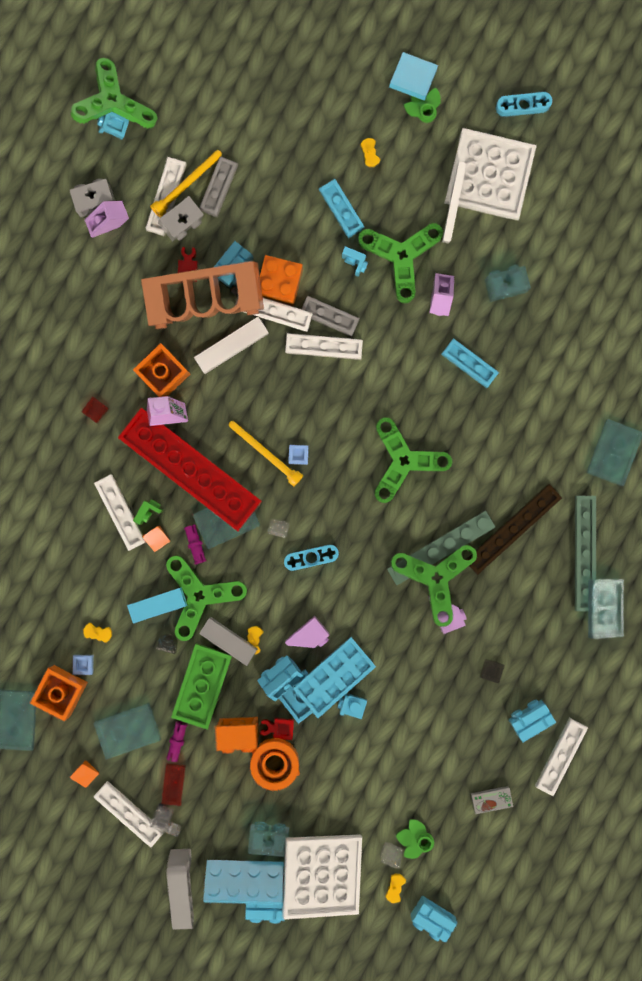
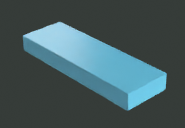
(341, 208)
(470, 363)
(157, 605)

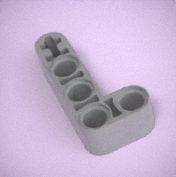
(180, 889)

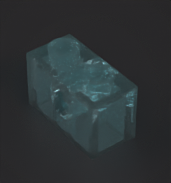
(499, 290)
(258, 839)

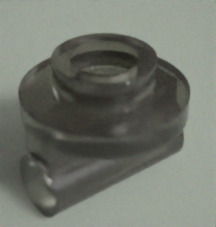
(167, 643)

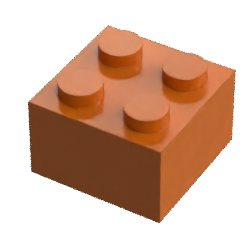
(280, 280)
(161, 371)
(58, 692)
(237, 734)

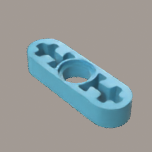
(538, 108)
(307, 564)

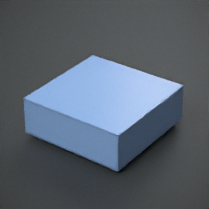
(298, 454)
(82, 664)

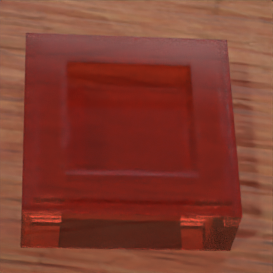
(95, 409)

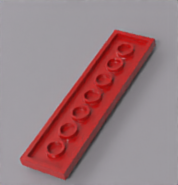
(190, 470)

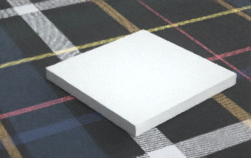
(493, 174)
(322, 876)

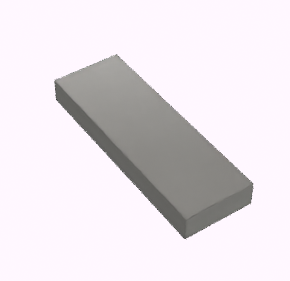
(218, 186)
(331, 316)
(228, 641)

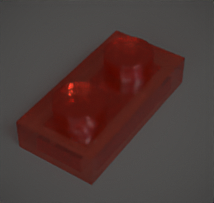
(173, 784)

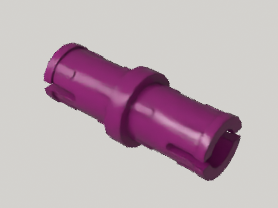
(195, 544)
(176, 741)

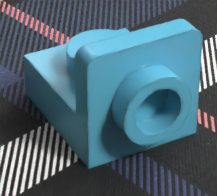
(113, 124)
(354, 257)
(352, 705)

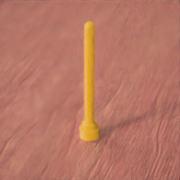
(160, 207)
(293, 476)

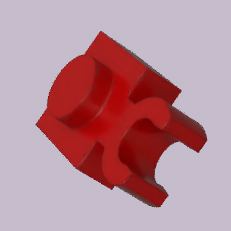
(188, 263)
(281, 728)

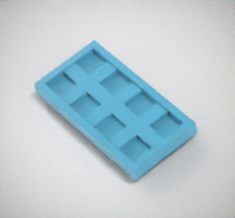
(334, 677)
(243, 882)

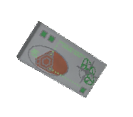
(492, 800)

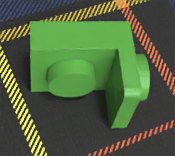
(144, 513)

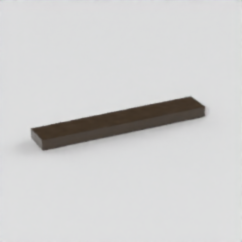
(514, 528)

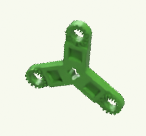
(99, 105)
(414, 247)
(417, 460)
(190, 584)
(438, 592)

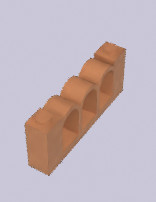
(158, 303)

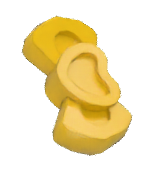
(369, 152)
(98, 633)
(253, 636)
(394, 889)

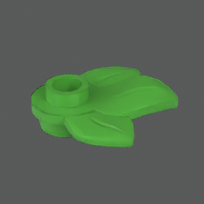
(418, 107)
(412, 838)

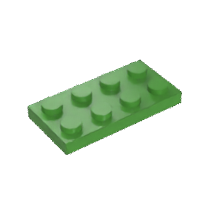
(201, 686)

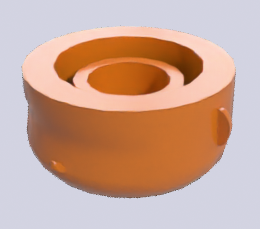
(269, 778)

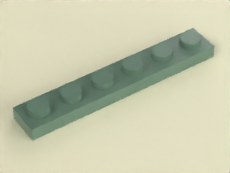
(447, 543)
(584, 548)

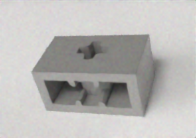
(83, 193)
(185, 209)

